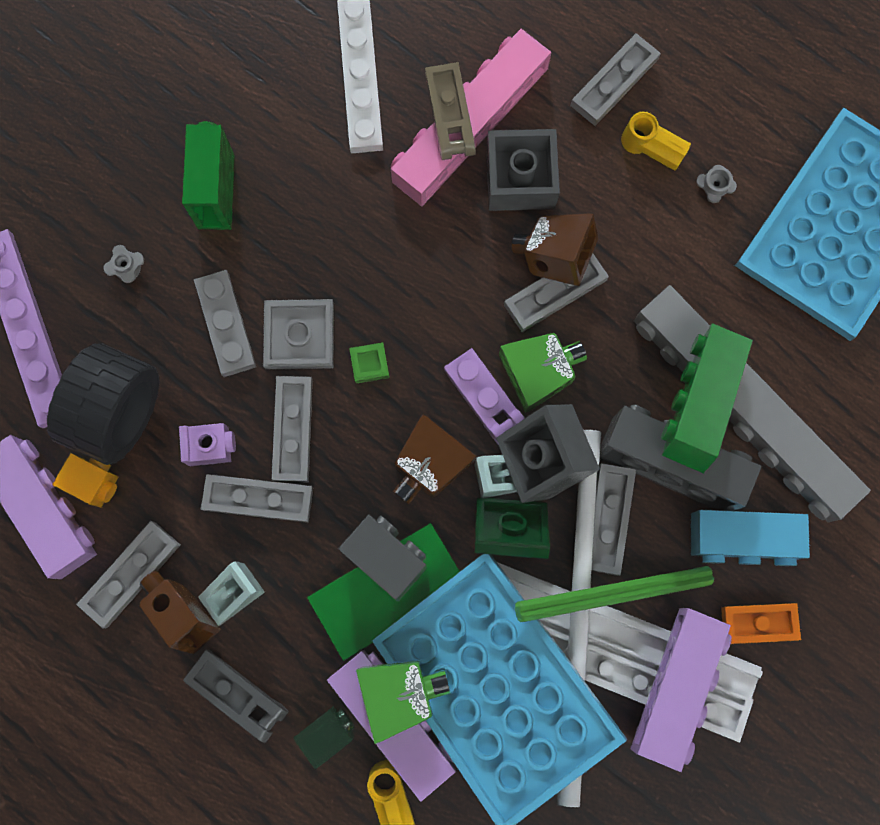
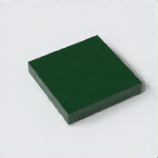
(512, 528)

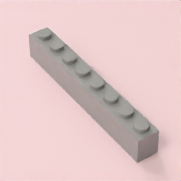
(760, 416)

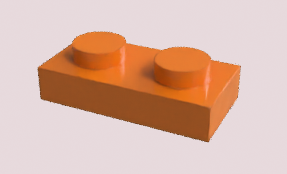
(762, 623)

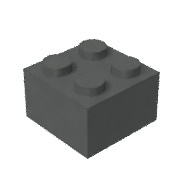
(522, 169)
(547, 453)
(384, 557)

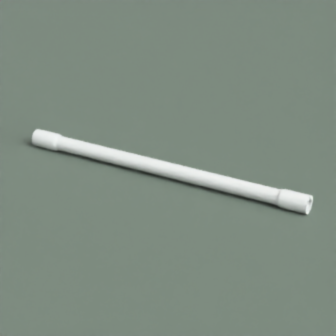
(581, 580)

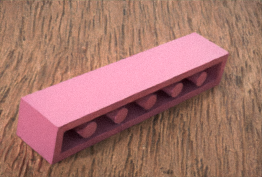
(488, 98)

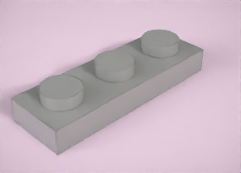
(615, 79)
(549, 296)
(225, 323)
(292, 429)
(257, 498)
(611, 518)
(123, 578)

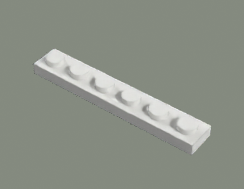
(360, 76)

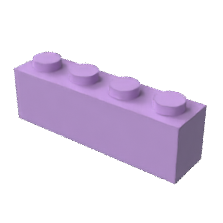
(40, 512)
(681, 689)
(411, 752)

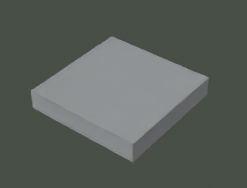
(298, 334)

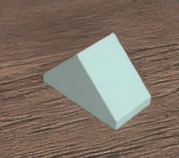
(493, 476)
(230, 592)

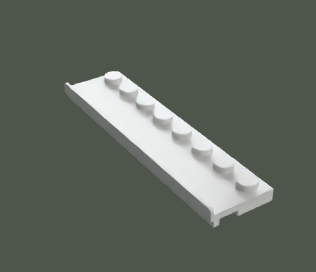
(628, 652)

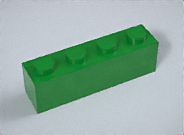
(707, 398)

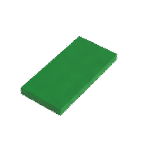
(359, 610)

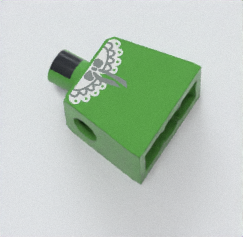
(540, 367)
(398, 696)

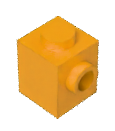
(87, 480)

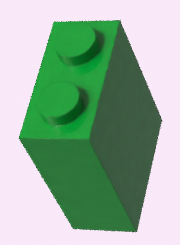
(208, 176)

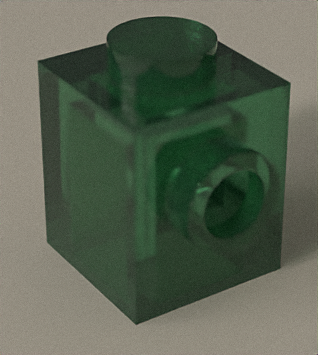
(325, 736)

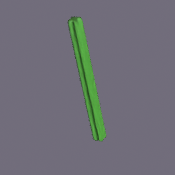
(613, 594)

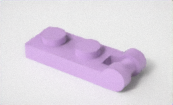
(482, 393)

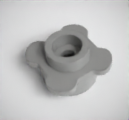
(720, 175)
(131, 270)

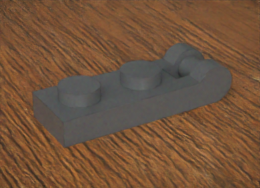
(234, 695)

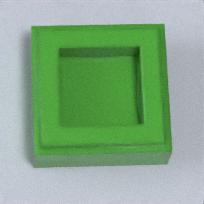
(369, 363)

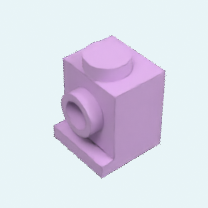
(191, 444)

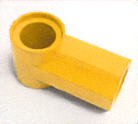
(656, 143)
(390, 803)

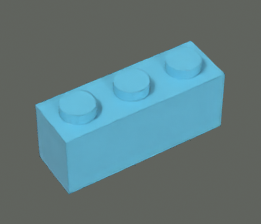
(750, 537)

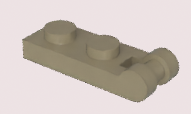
(450, 110)

